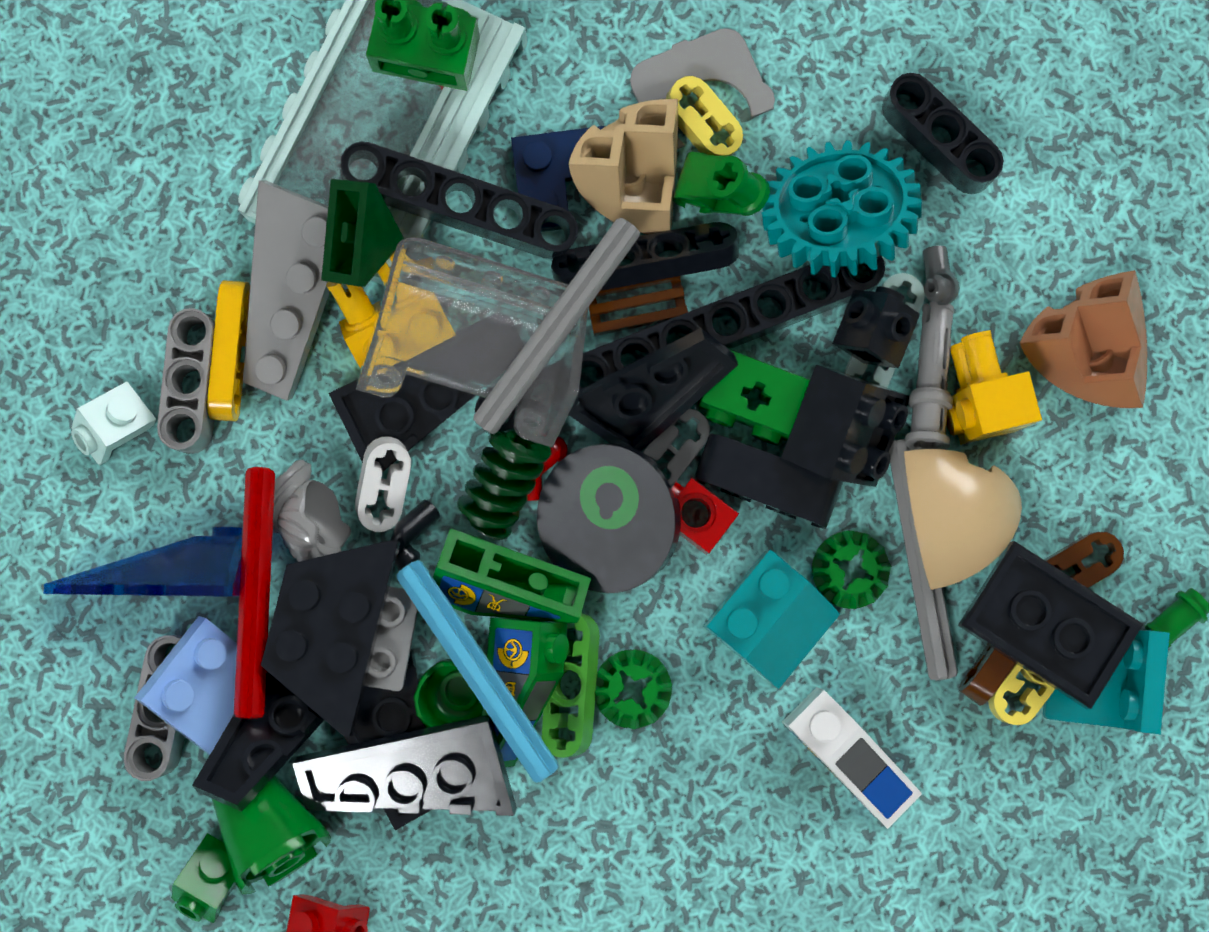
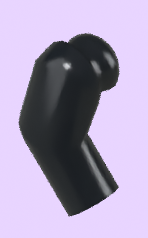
(410, 528)

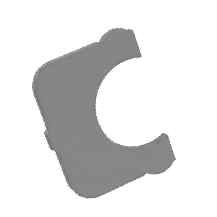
(712, 57)

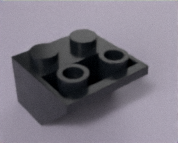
(846, 427)

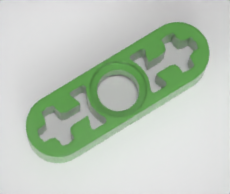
(583, 720)

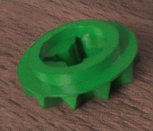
(829, 577)
(656, 693)

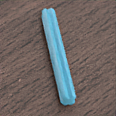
(477, 671)

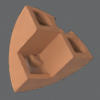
(1094, 343)

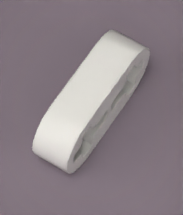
(371, 481)

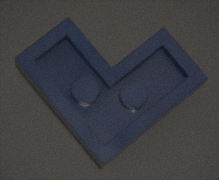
(543, 166)

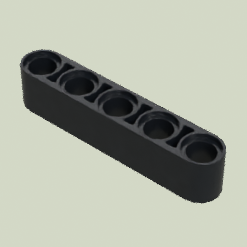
(483, 195)

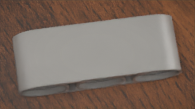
(178, 362)
(150, 728)

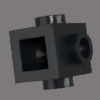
(876, 327)

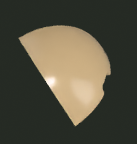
(631, 165)
(959, 513)

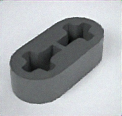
(687, 452)

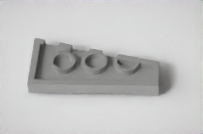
(284, 288)

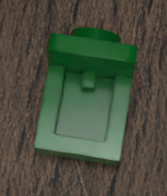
(204, 881)

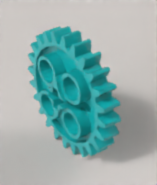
(842, 208)

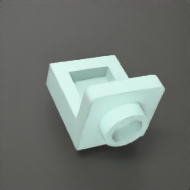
(110, 422)

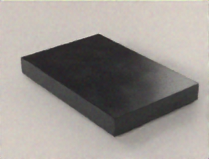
(1050, 625)

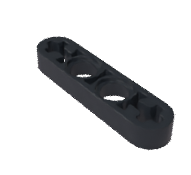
(714, 244)

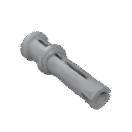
(931, 398)

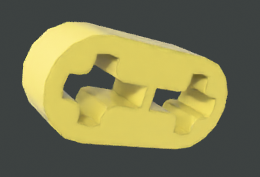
(712, 112)

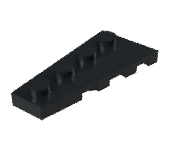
(405, 416)

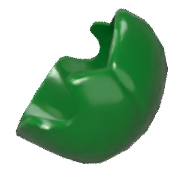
(445, 696)

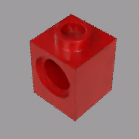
(719, 516)

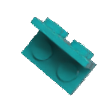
(1132, 695)

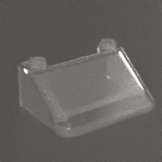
(463, 326)

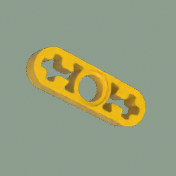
(228, 338)

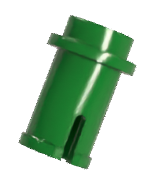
(1181, 615)

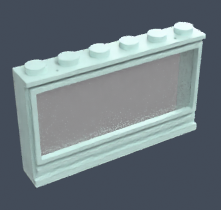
(352, 104)

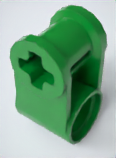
(720, 185)

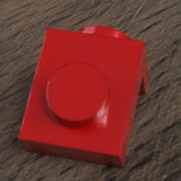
(319, 915)

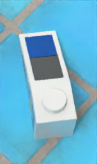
(852, 756)

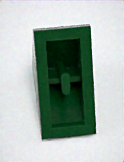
(357, 234)

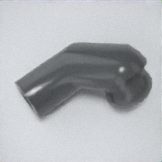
(940, 283)

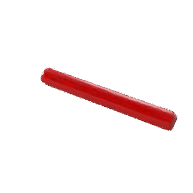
(254, 592)

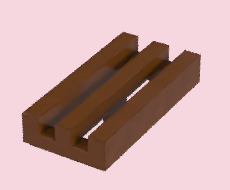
(675, 293)

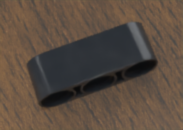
(937, 111)
(768, 480)

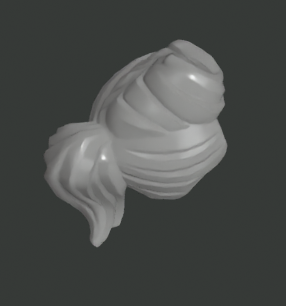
(307, 514)

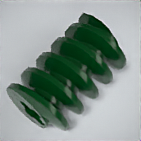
(502, 483)

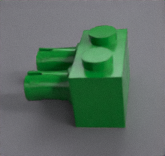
(423, 42)

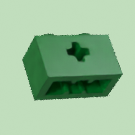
(778, 388)

